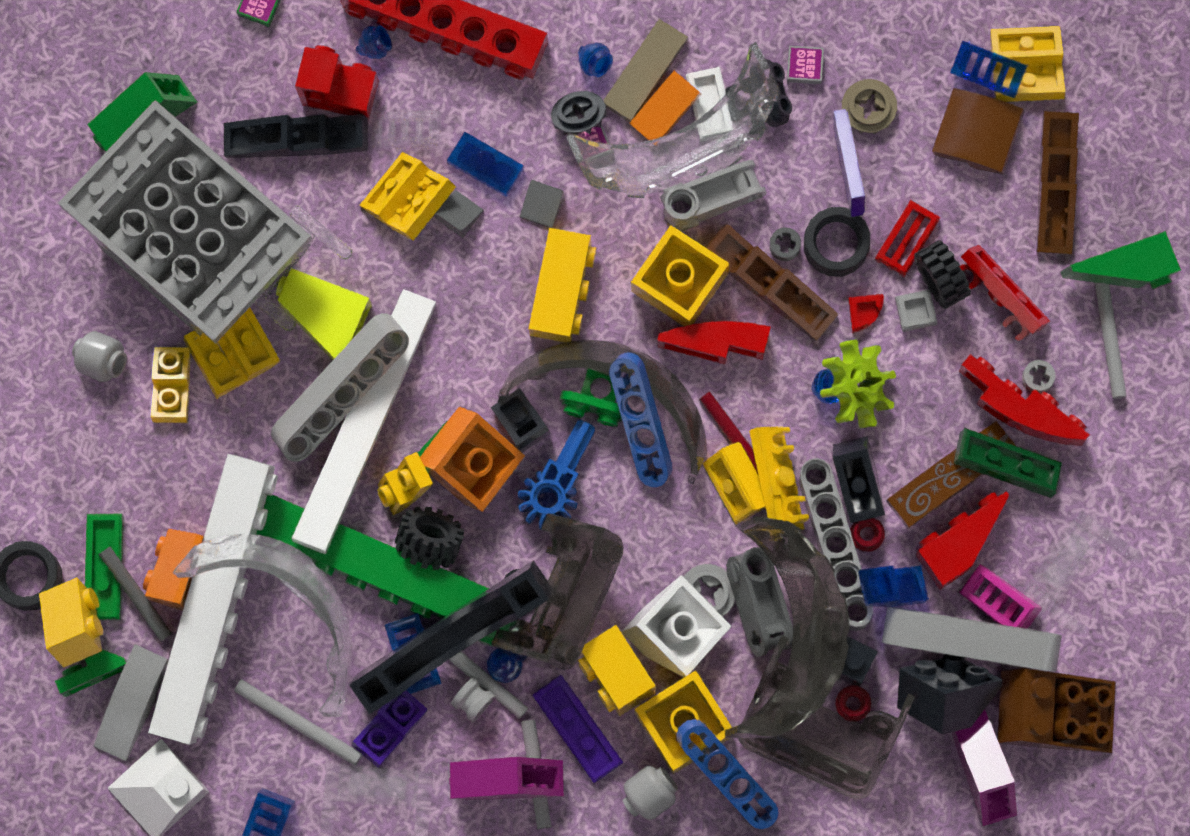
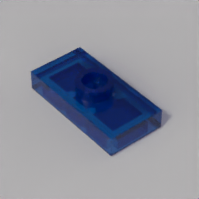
(485, 164)

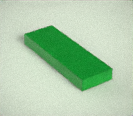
(101, 533)

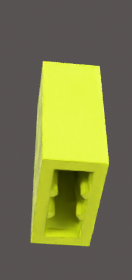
(323, 310)

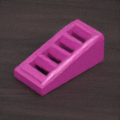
(1019, 599)

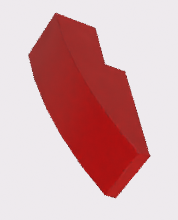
(716, 339)

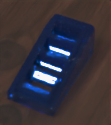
(963, 57)
(402, 625)
(274, 800)

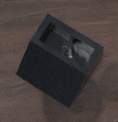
(947, 692)

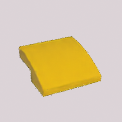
(1043, 54)
(407, 196)
(244, 348)

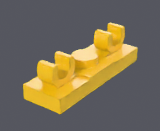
(777, 475)

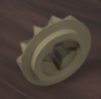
(884, 100)

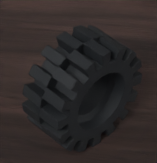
(942, 274)
(429, 538)

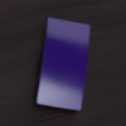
(389, 728)

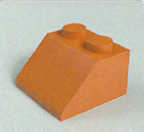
(161, 583)

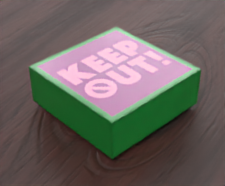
(258, 10)

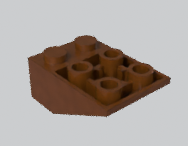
(1056, 711)

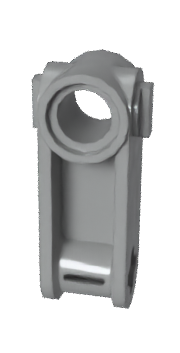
(712, 195)

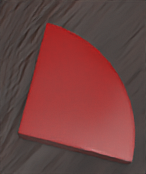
(864, 311)

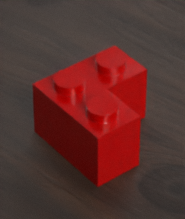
(335, 87)

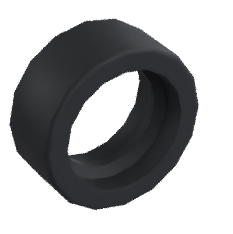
(834, 268)
(25, 548)

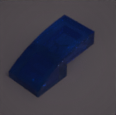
(893, 586)

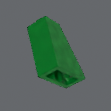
(122, 112)

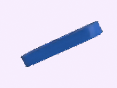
(646, 419)
(727, 774)

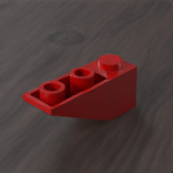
(956, 550)

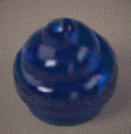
(374, 42)
(595, 59)
(823, 380)
(503, 667)

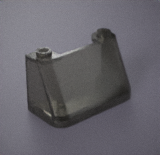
(580, 581)

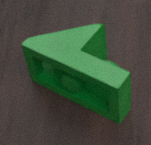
(99, 668)

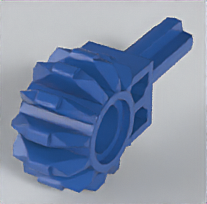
(557, 478)

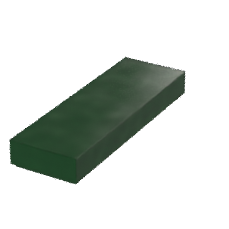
(1007, 463)

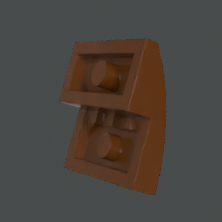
(978, 131)

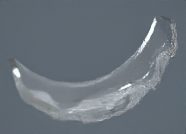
(693, 151)
(301, 577)

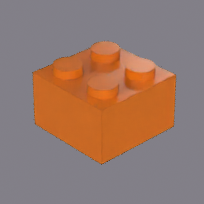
(471, 459)

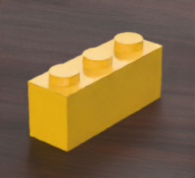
(561, 286)

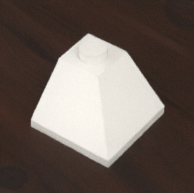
(677, 628)
(158, 789)

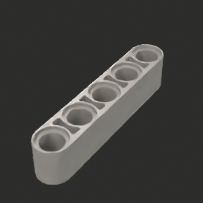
(339, 387)
(834, 527)
(971, 639)

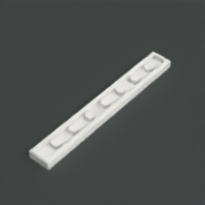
(360, 434)

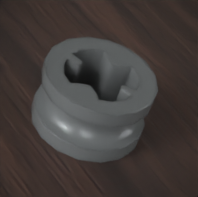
(794, 240)

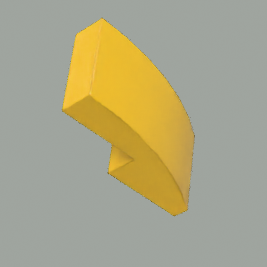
(170, 384)
(404, 485)

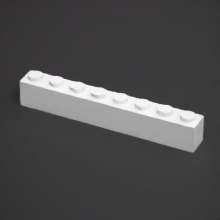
(211, 606)

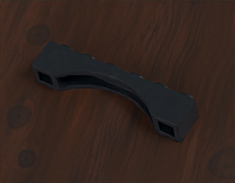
(451, 635)

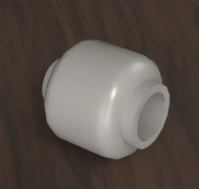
(99, 356)
(649, 792)

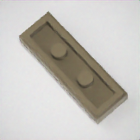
(645, 70)

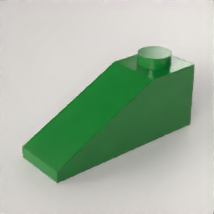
(1132, 265)

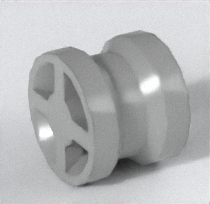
(472, 699)

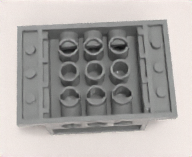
(184, 223)

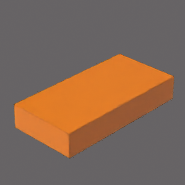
(665, 107)

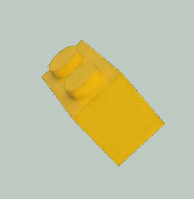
(71, 622)

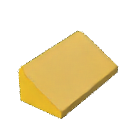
(736, 481)

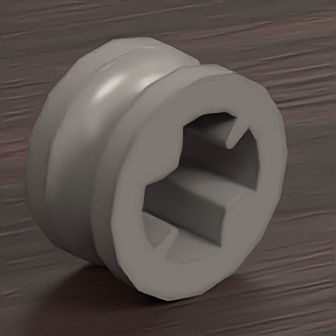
(1048, 374)

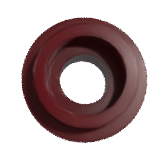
(872, 524)
(859, 693)

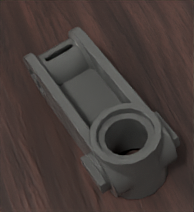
(759, 601)

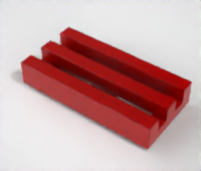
(892, 263)

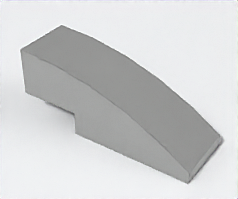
(131, 702)

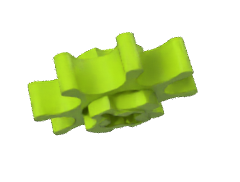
(862, 397)

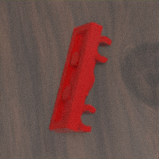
(1003, 291)

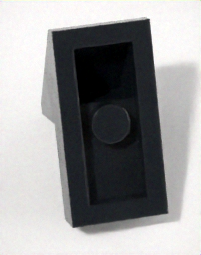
(521, 420)

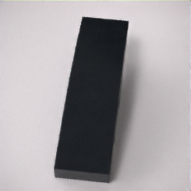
(295, 136)

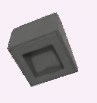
(542, 203)
(458, 213)

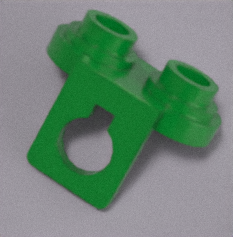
(577, 404)

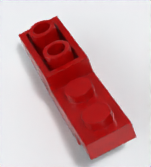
(1033, 416)

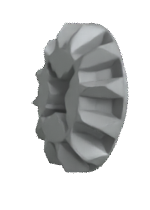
(713, 576)

